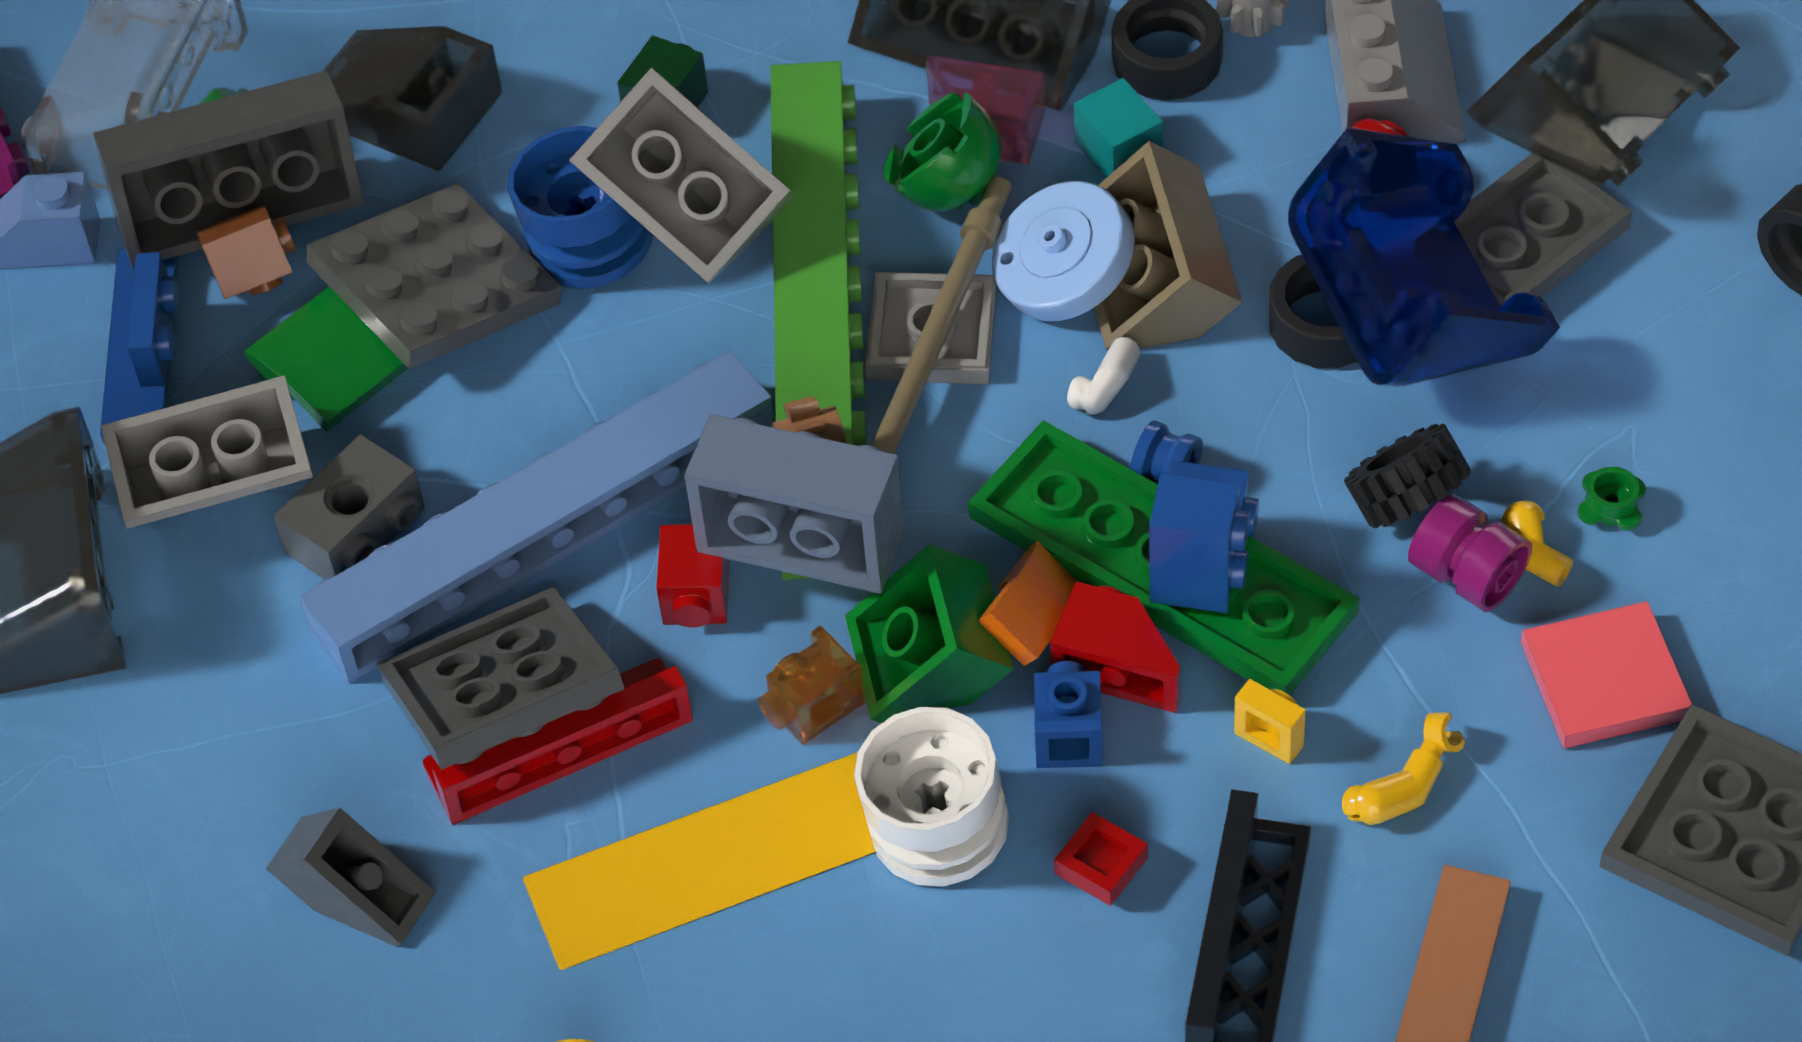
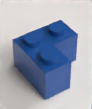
(1200, 536)

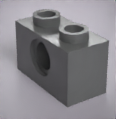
(349, 509)

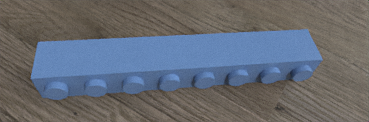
(525, 520)

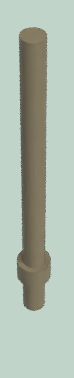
(978, 235)

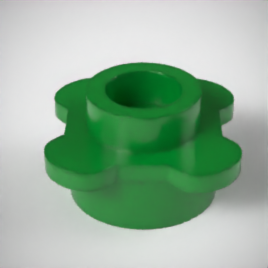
(1616, 485)

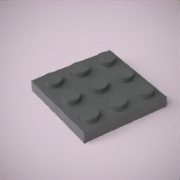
(433, 275)
(500, 677)
(1719, 830)

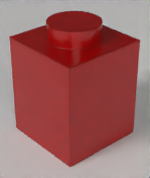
(690, 583)

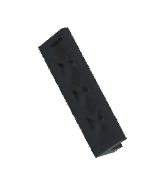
(1225, 920)

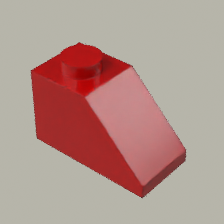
(1119, 639)

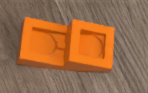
(1029, 604)

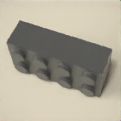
(225, 157)

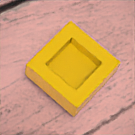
(1270, 720)

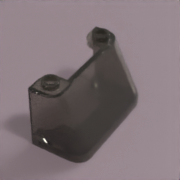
(1606, 83)
(53, 558)

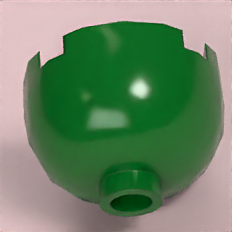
(949, 157)

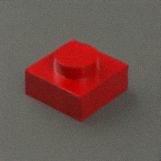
(1101, 858)

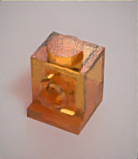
(813, 688)

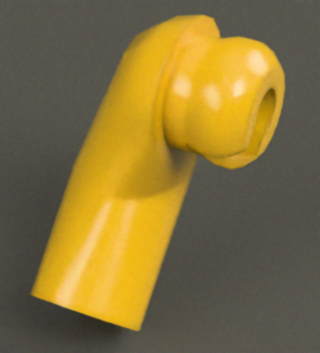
(1545, 561)

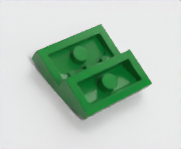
(326, 358)

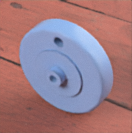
(1063, 251)

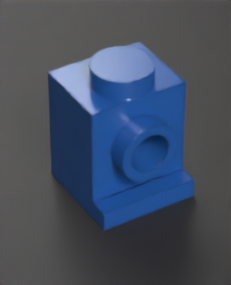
(1068, 717)

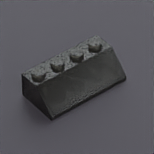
(1017, 34)

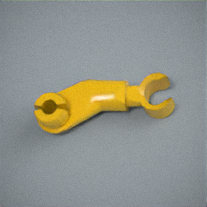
(1409, 788)

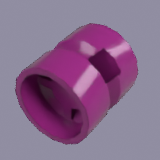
(1476, 557)

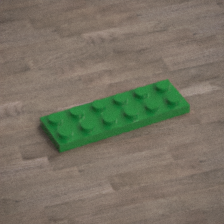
(1097, 527)

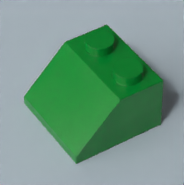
(924, 637)

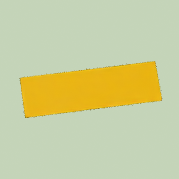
(701, 863)

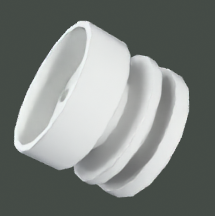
(932, 796)

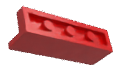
(649, 706)

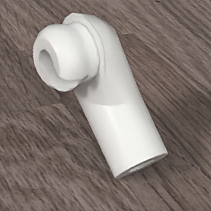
(1109, 379)

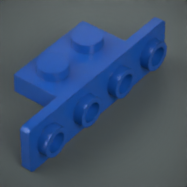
(140, 336)

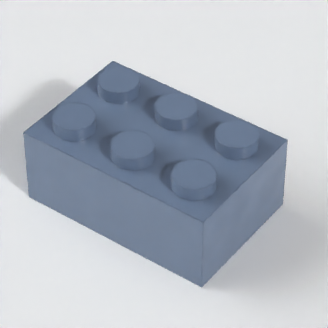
(795, 502)

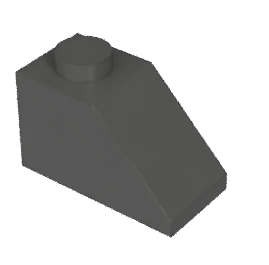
(350, 876)

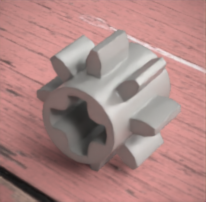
(1252, 17)

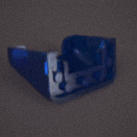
(1396, 267)

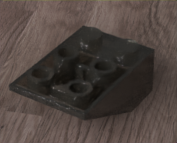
(415, 89)

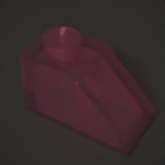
(1008, 94)

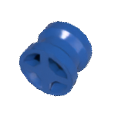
(1160, 447)

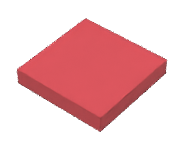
(1605, 674)

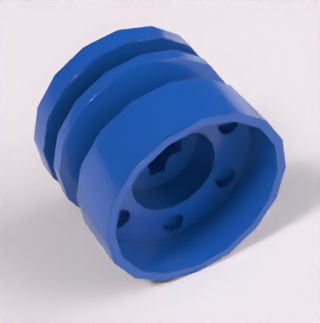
(568, 219)

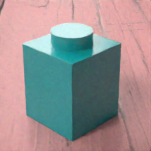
(1114, 125)

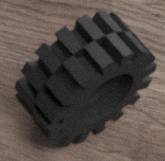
(1407, 475)

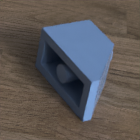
(48, 222)

